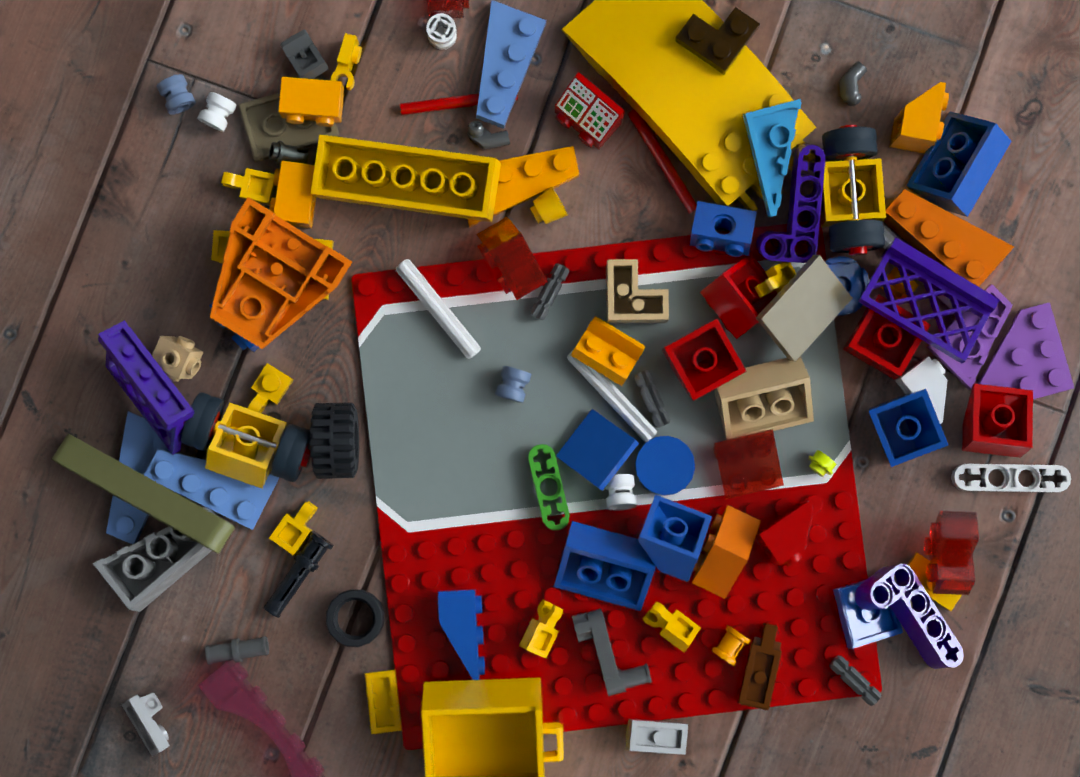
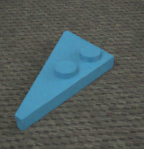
(770, 141)

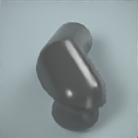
(848, 84)
(486, 139)

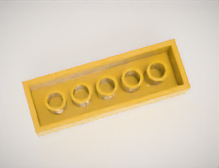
(405, 178)

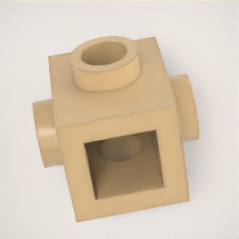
(177, 357)

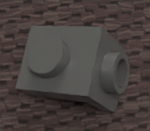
(304, 55)

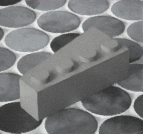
(150, 566)

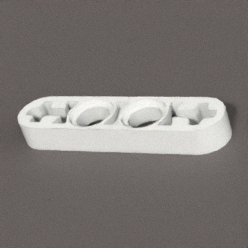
(1011, 481)

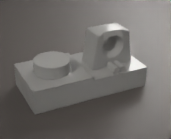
(140, 713)
(656, 736)

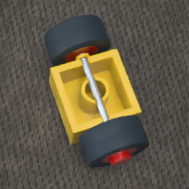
(853, 191)
(246, 442)

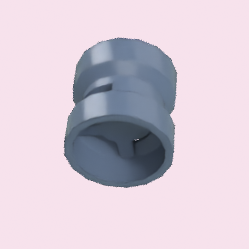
(176, 94)
(513, 384)

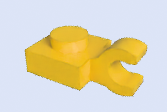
(349, 54)
(253, 184)
(778, 277)
(270, 387)
(292, 530)
(676, 626)
(541, 633)

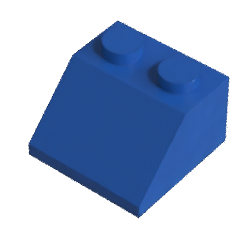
(908, 427)
(674, 536)

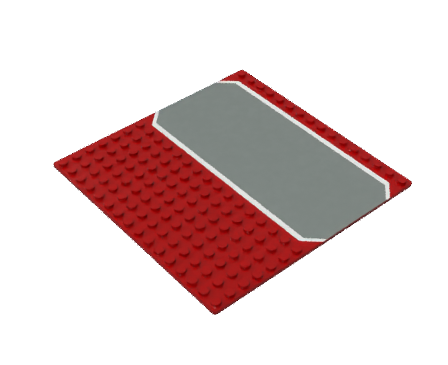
(467, 515)

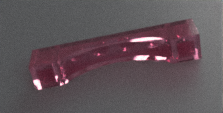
(233, 693)

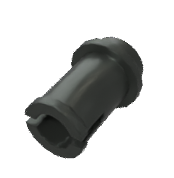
(282, 152)

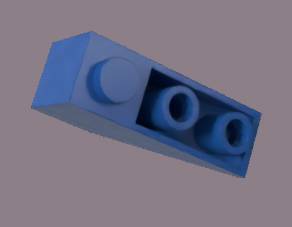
(459, 620)

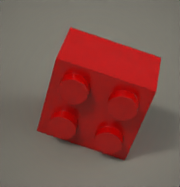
(883, 342)

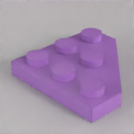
(1031, 355)

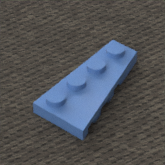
(507, 56)
(136, 452)
(213, 490)

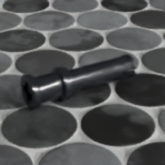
(306, 561)

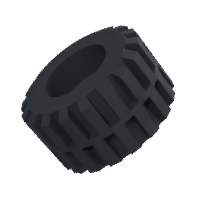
(334, 440)

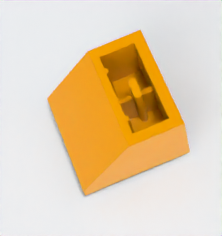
(919, 122)

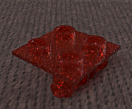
(748, 464)

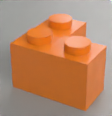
(725, 551)

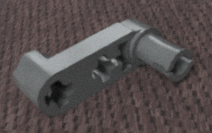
(592, 626)

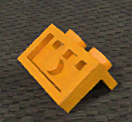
(608, 350)

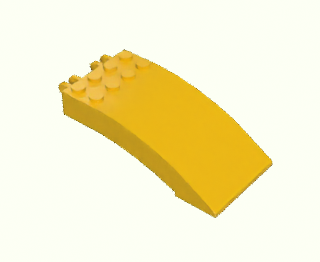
(680, 94)

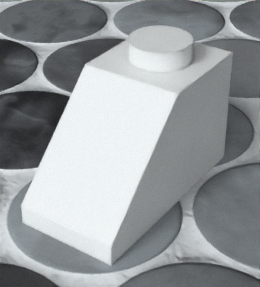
(927, 375)

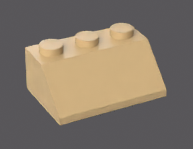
(766, 398)

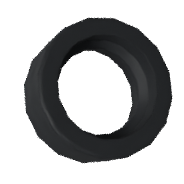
(332, 618)

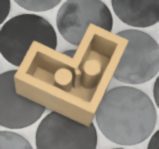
(628, 303)

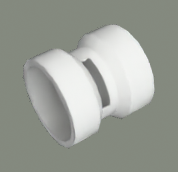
(442, 37)
(218, 109)
(621, 492)

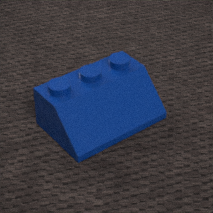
(960, 163)
(605, 566)

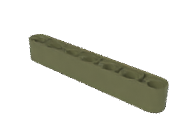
(143, 493)

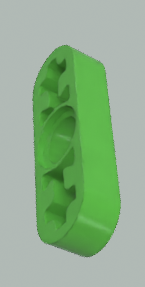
(536, 467)

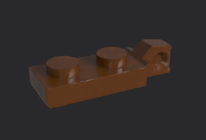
(761, 669)

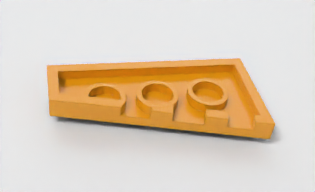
(532, 175)

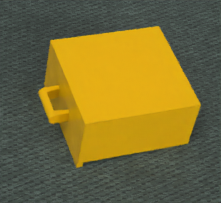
(486, 729)

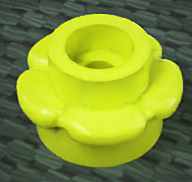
(821, 463)

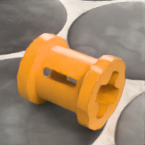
(730, 645)

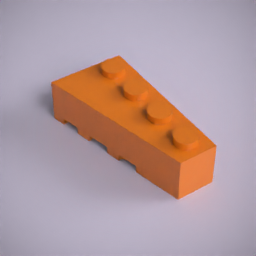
(946, 237)

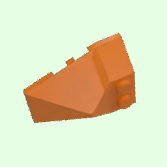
(271, 275)

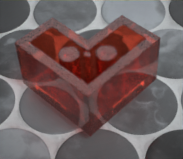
(507, 250)
(951, 552)

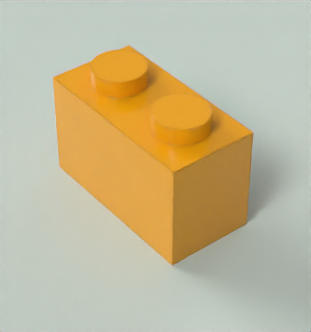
(311, 101)
(293, 195)

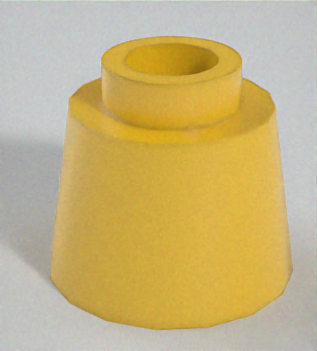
(548, 207)

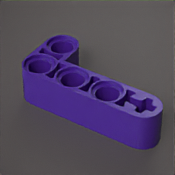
(798, 203)
(939, 645)

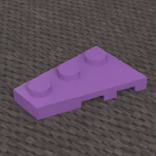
(969, 369)

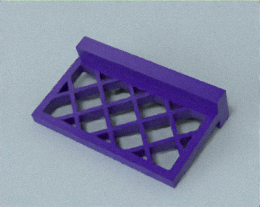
(935, 277)
(146, 384)

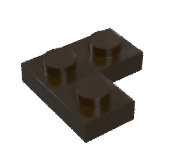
(719, 46)

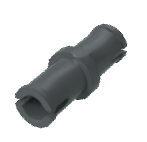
(237, 650)

